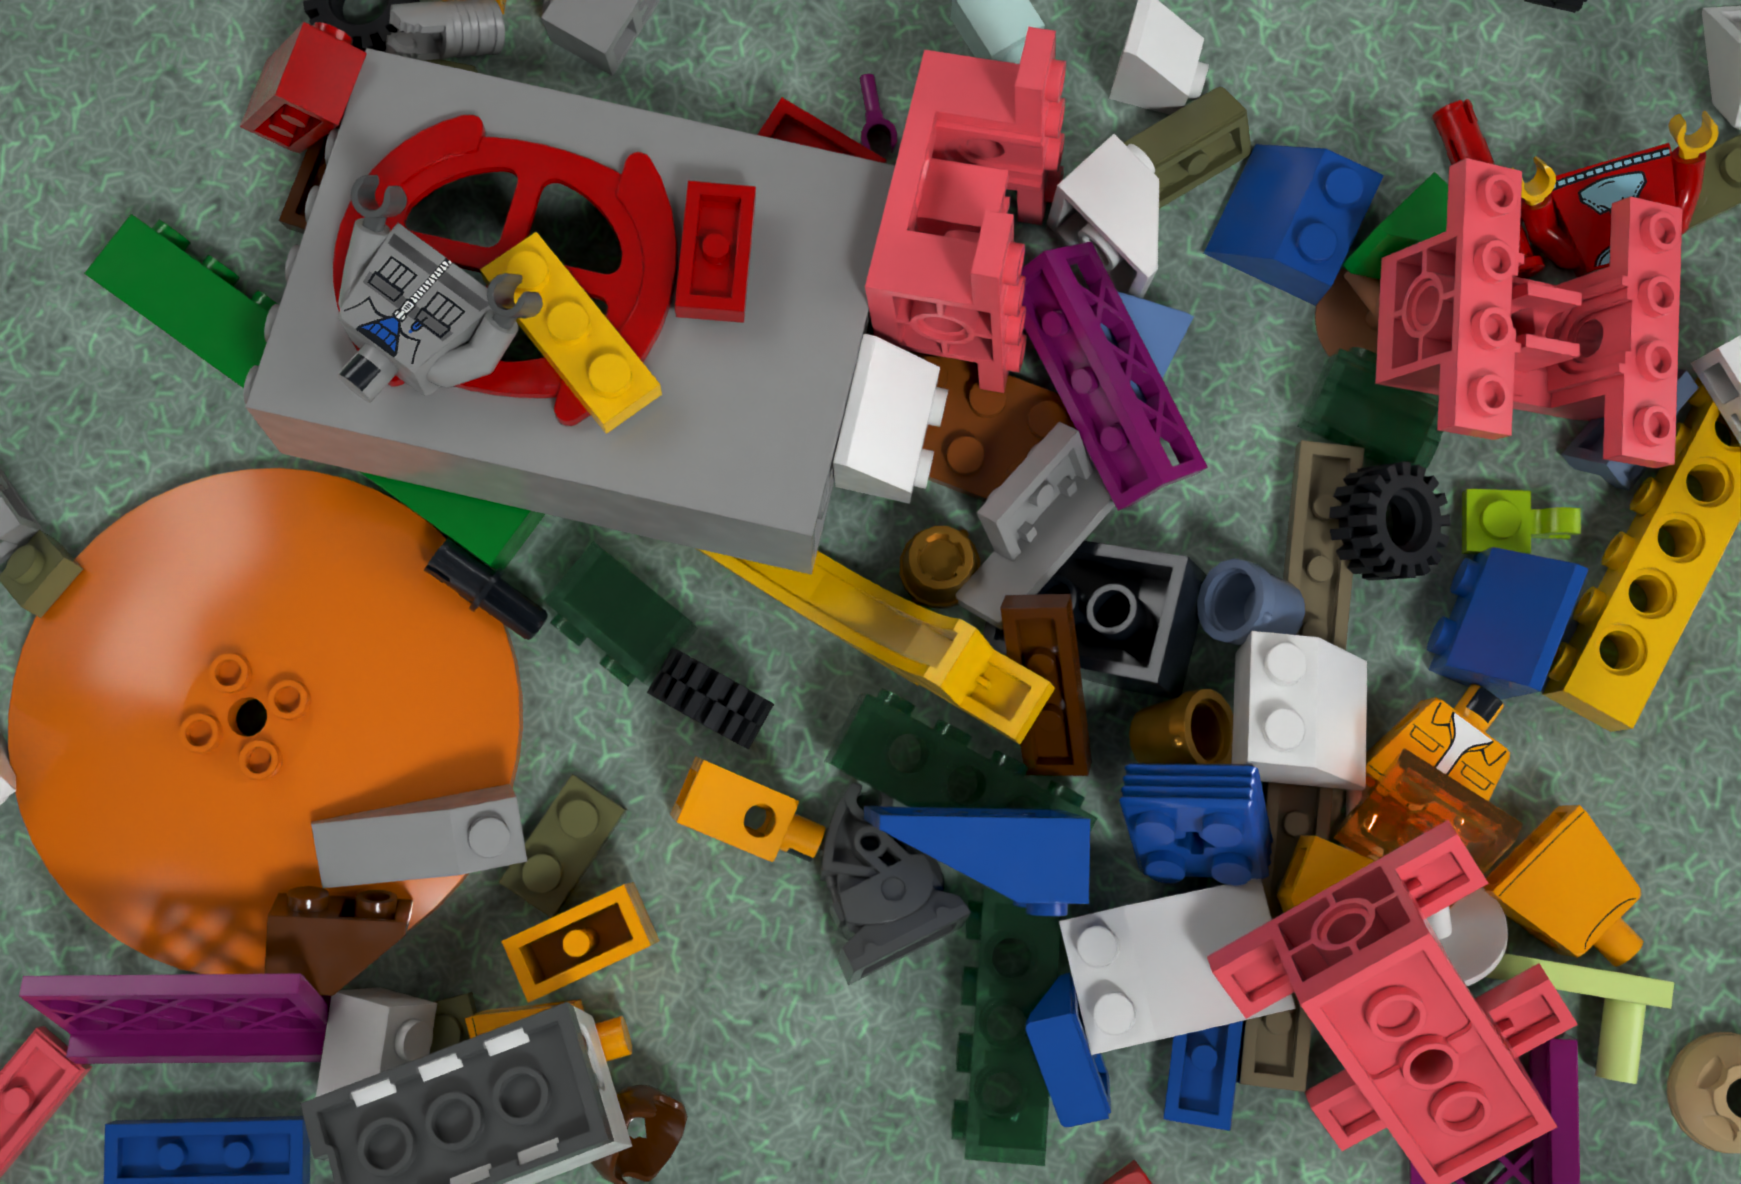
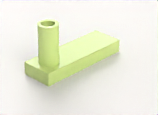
(1622, 1009)

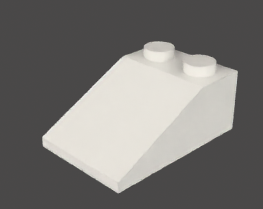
(1147, 969)

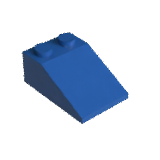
(1022, 853)

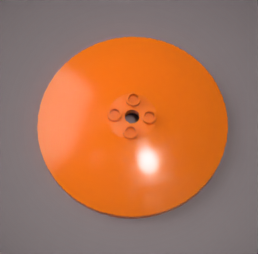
(227, 596)

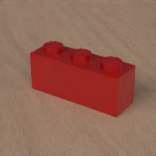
(304, 87)

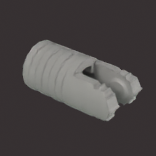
(446, 29)

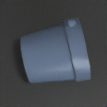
(1247, 598)

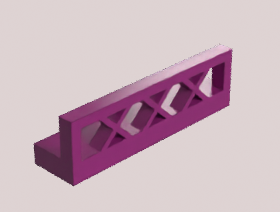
(1096, 375)

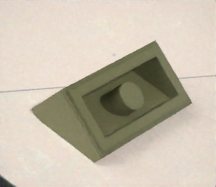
(1196, 143)

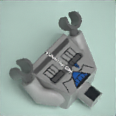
(416, 308)

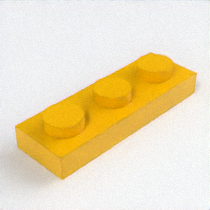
(577, 336)

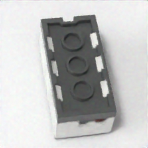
(479, 1111)

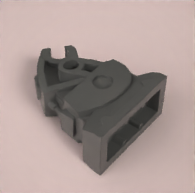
(880, 893)

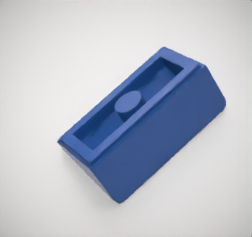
(1060, 1044)

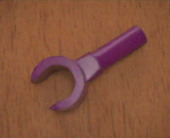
(874, 115)

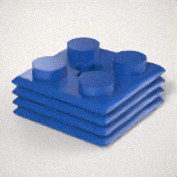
(1197, 821)

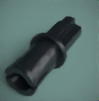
(486, 589)

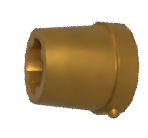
(937, 565)
(1184, 730)

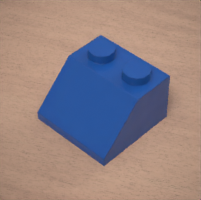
(1294, 217)
(1505, 621)

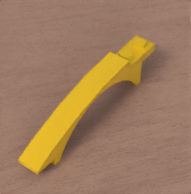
(908, 639)

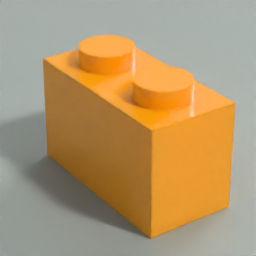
(580, 941)

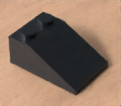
(1130, 616)

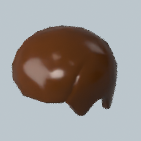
(664, 1127)

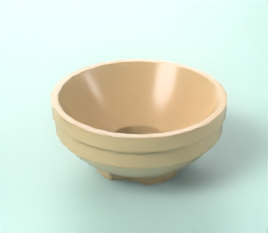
(1699, 1090)

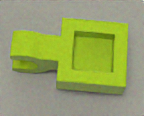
(1508, 522)

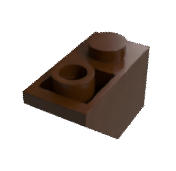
(332, 935)

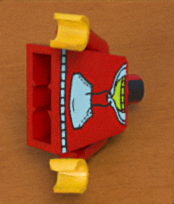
(1572, 211)

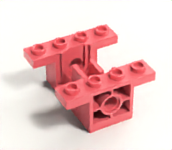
(945, 247)
(1500, 342)
(1400, 1016)

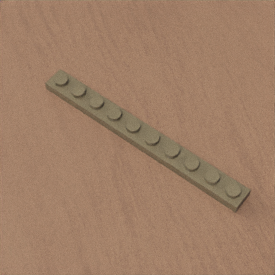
(1278, 1044)

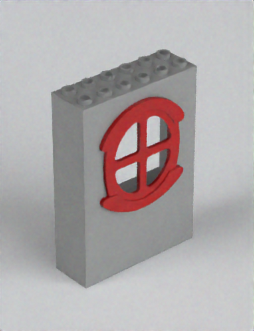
(746, 410)

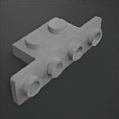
(1036, 522)

